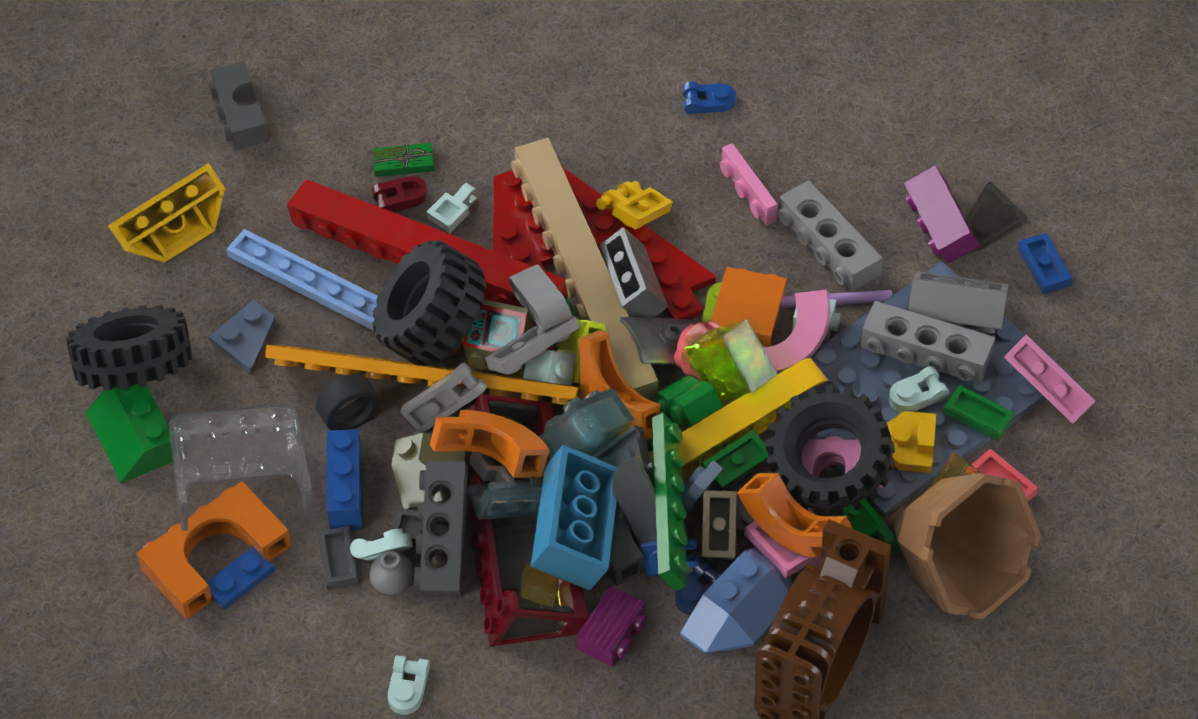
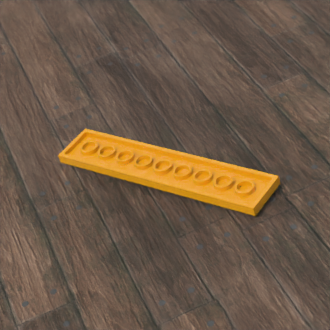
(412, 373)

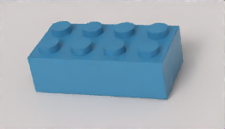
(575, 518)

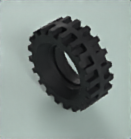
(129, 347)
(822, 413)

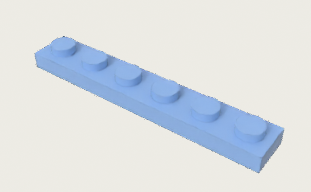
(304, 277)

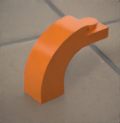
(498, 437)
(783, 517)

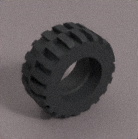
(429, 303)

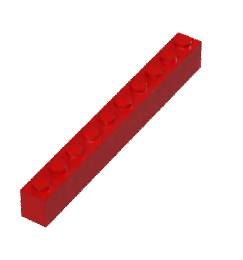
(392, 236)

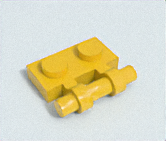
(634, 205)

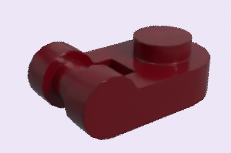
(410, 193)

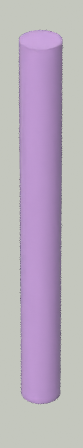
(846, 298)

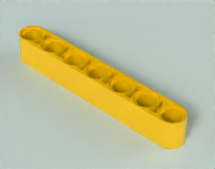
(745, 414)

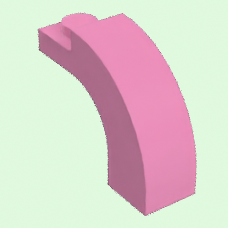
(809, 331)

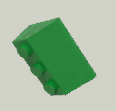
(131, 431)

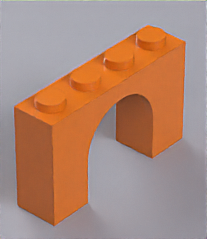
(233, 513)

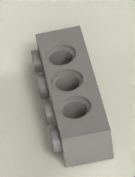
(829, 236)
(927, 342)

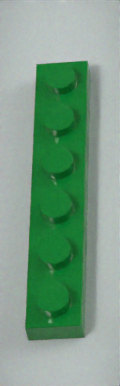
(669, 502)

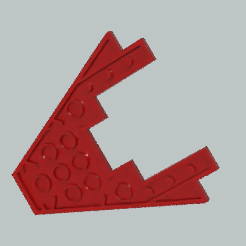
(520, 238)

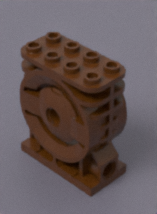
(822, 626)

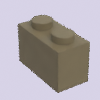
(719, 525)

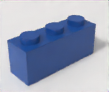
(344, 479)

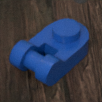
(719, 97)

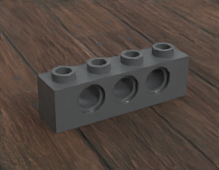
(448, 579)

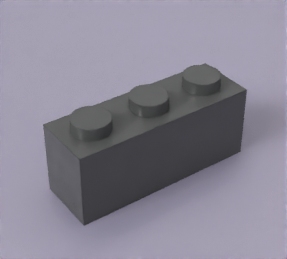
(633, 275)

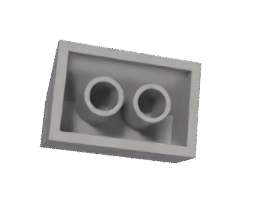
(959, 300)

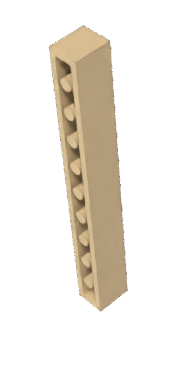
(578, 256)

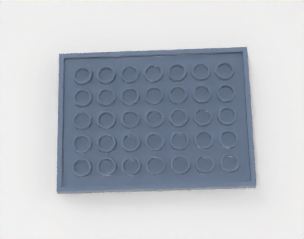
(874, 374)

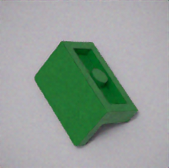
(738, 459)

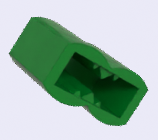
(688, 401)

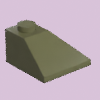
(411, 457)

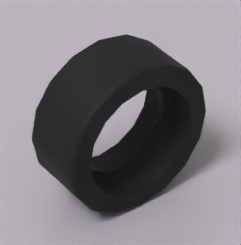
(340, 393)

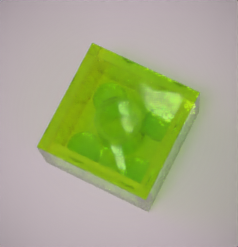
(731, 360)

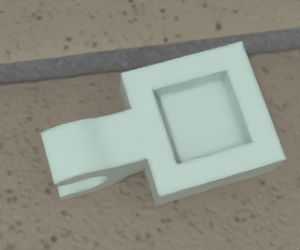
(452, 210)

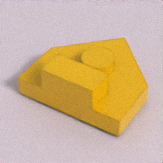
(913, 441)

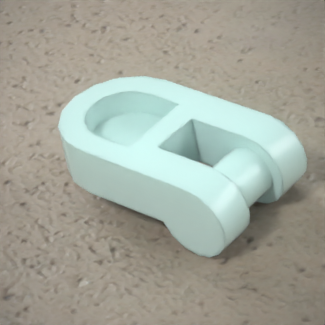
(907, 393)
(393, 541)
(407, 695)

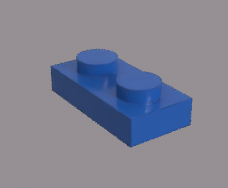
(1044, 263)
(239, 578)

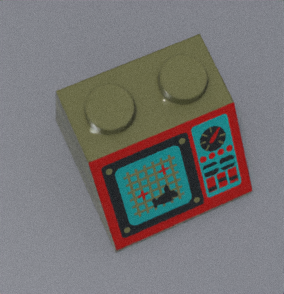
(494, 329)

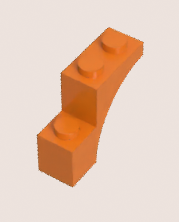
(601, 373)

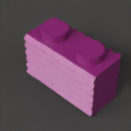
(612, 626)

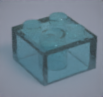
(587, 423)

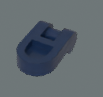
(688, 597)

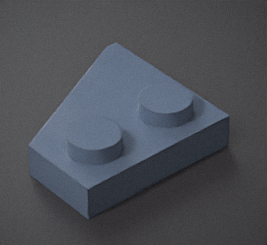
(245, 335)
(698, 483)

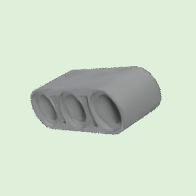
(540, 296)

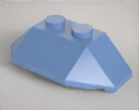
(738, 605)

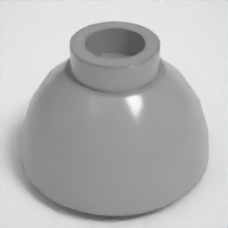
(392, 573)

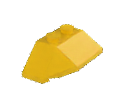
(173, 217)

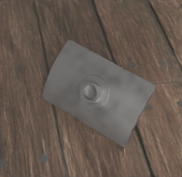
(656, 337)

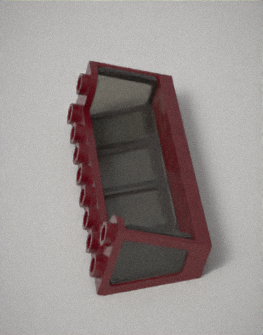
(508, 544)

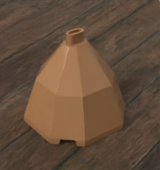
(968, 542)

